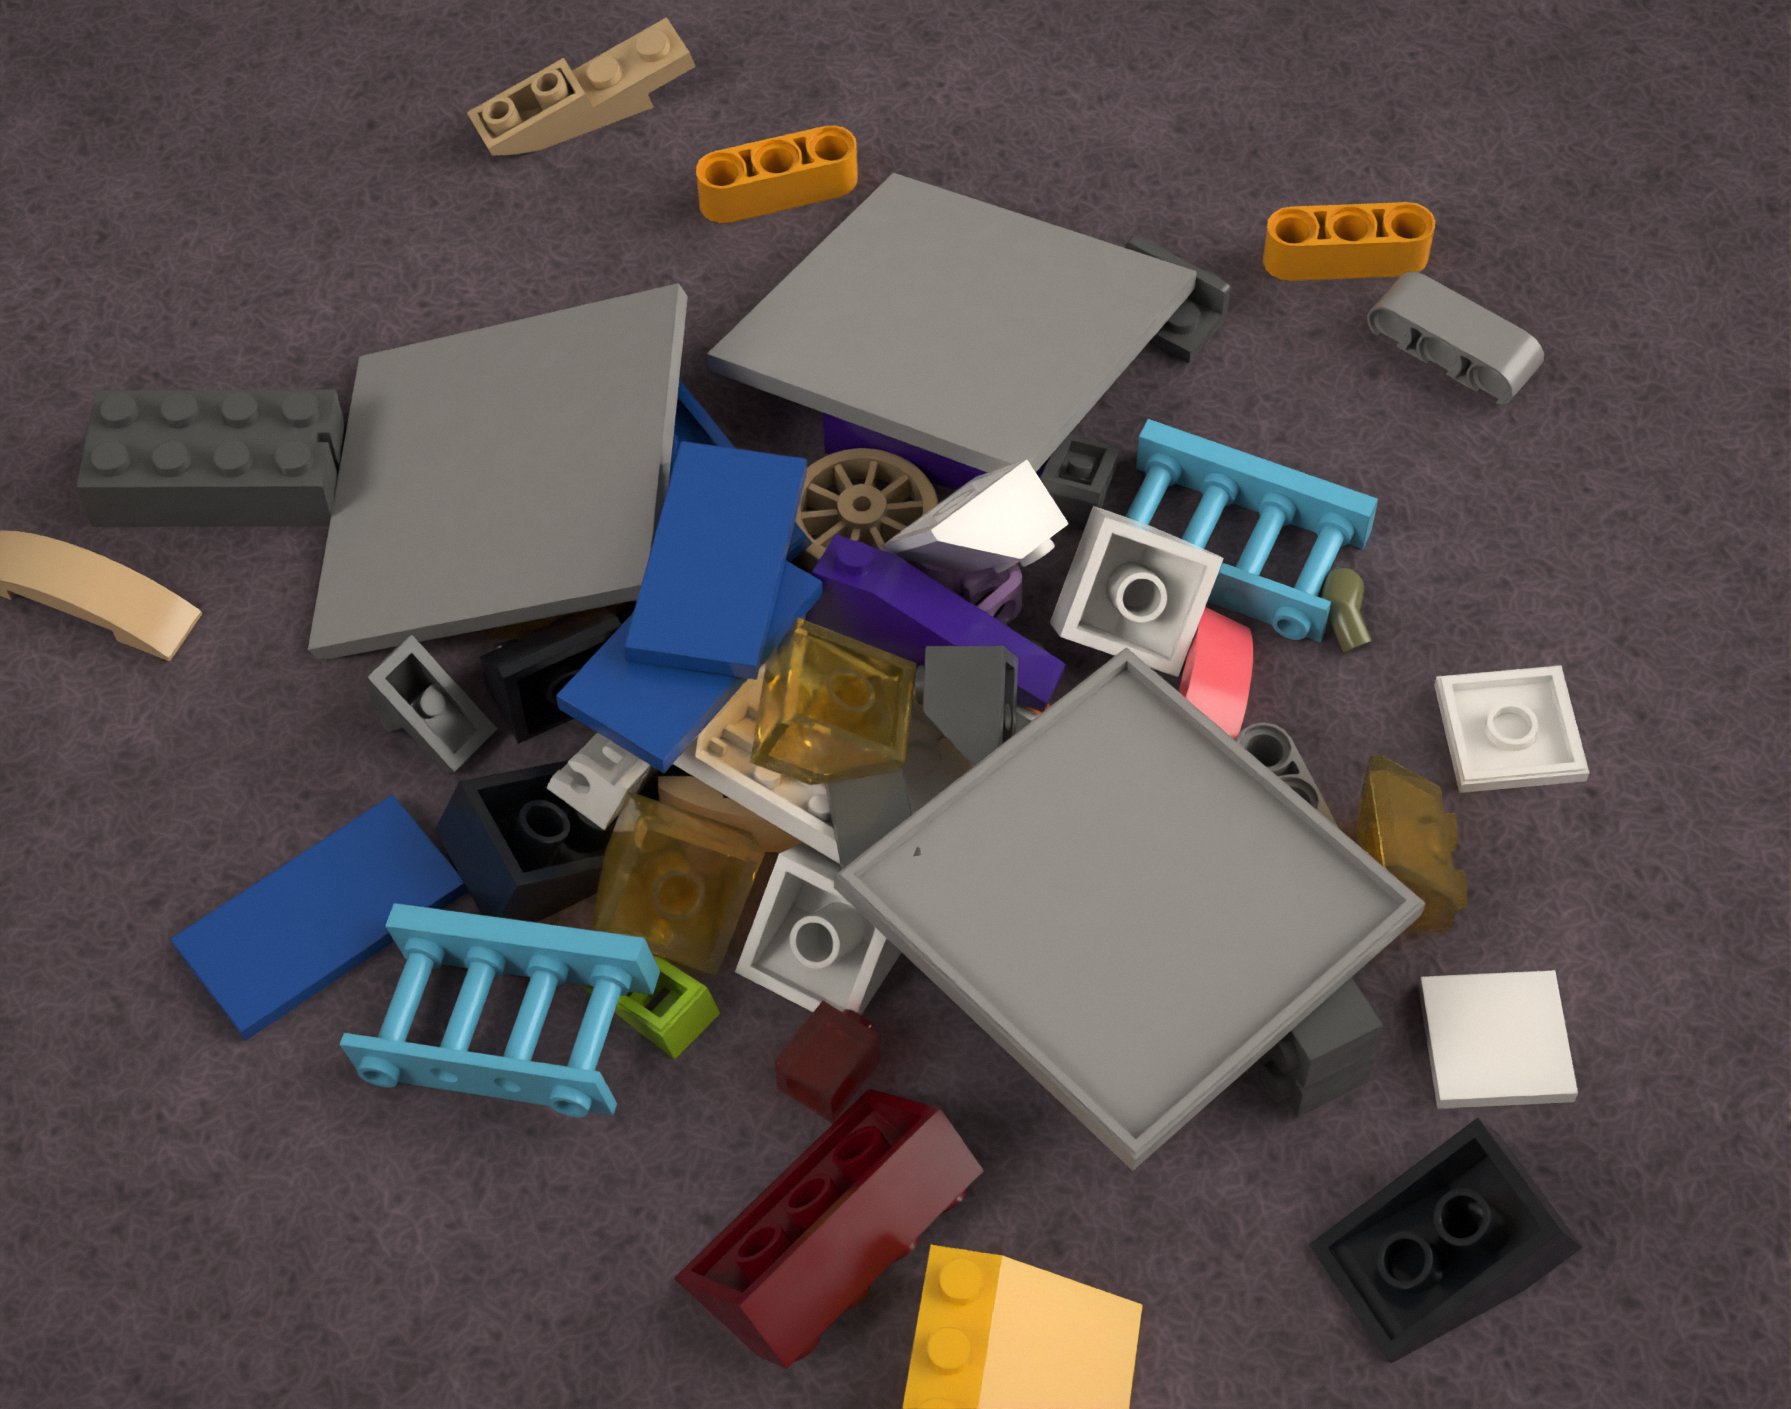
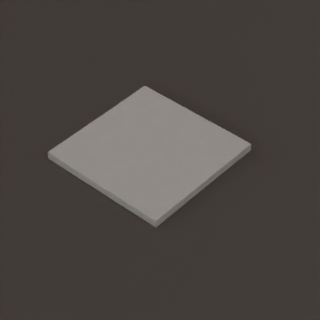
(954, 325)
(502, 474)
(1129, 904)

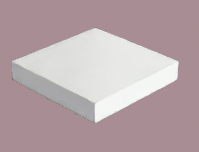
(1511, 729)
(1497, 1039)

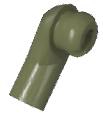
(1346, 593)

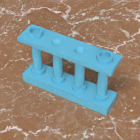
(1280, 498)
(489, 949)

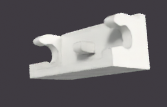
(600, 779)

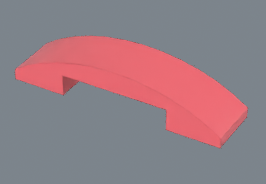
(1219, 670)

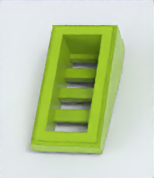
(677, 1018)

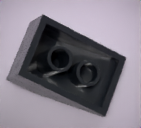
(522, 844)
(1444, 1242)

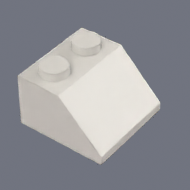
(985, 524)
(1135, 591)
(812, 940)

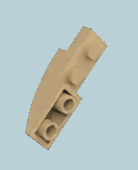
(569, 103)

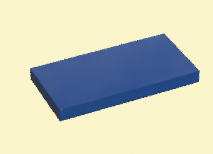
(716, 560)
(664, 708)
(315, 916)

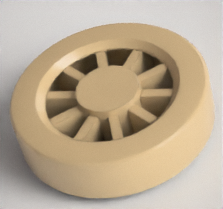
(861, 509)

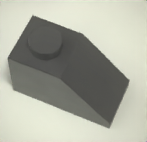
(970, 696)

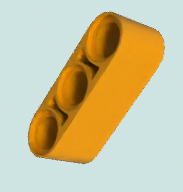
(777, 174)
(1348, 241)

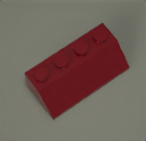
(831, 1225)

